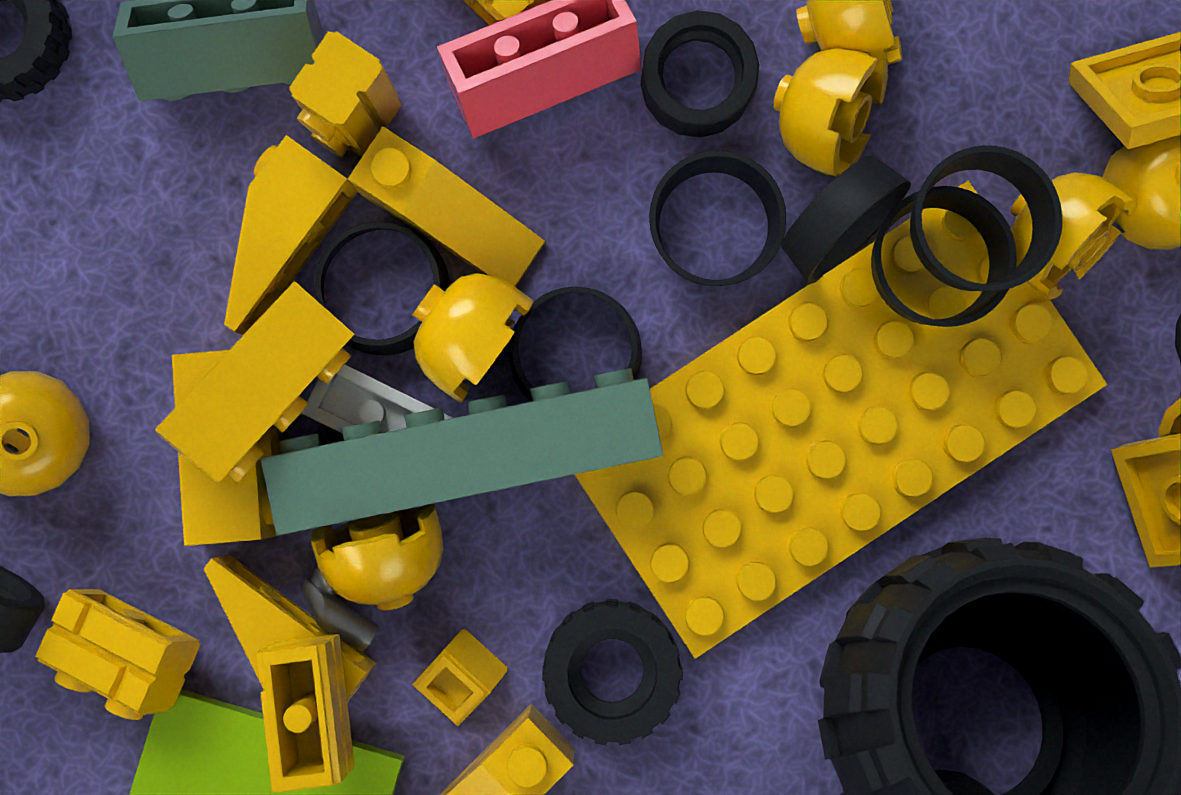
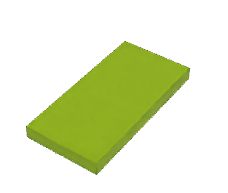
(222, 750)

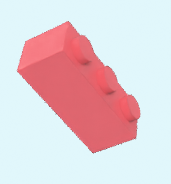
(539, 60)

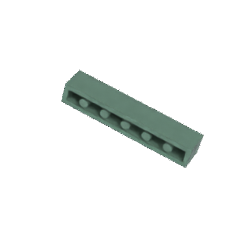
(461, 455)

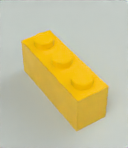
(257, 385)
(227, 509)

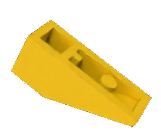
(444, 208)
(283, 223)
(267, 616)
(519, 761)

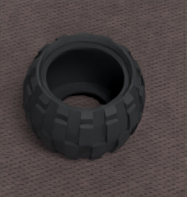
(1073, 635)

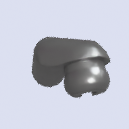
(335, 616)

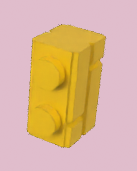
(344, 96)
(117, 653)
(305, 713)

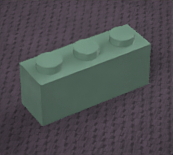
(214, 44)

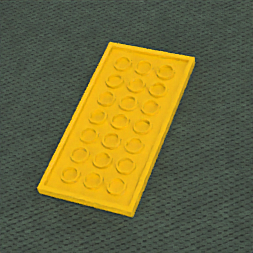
(832, 427)

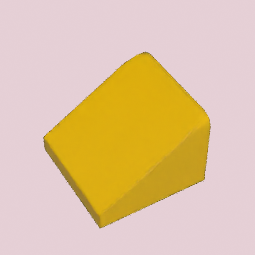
(460, 677)

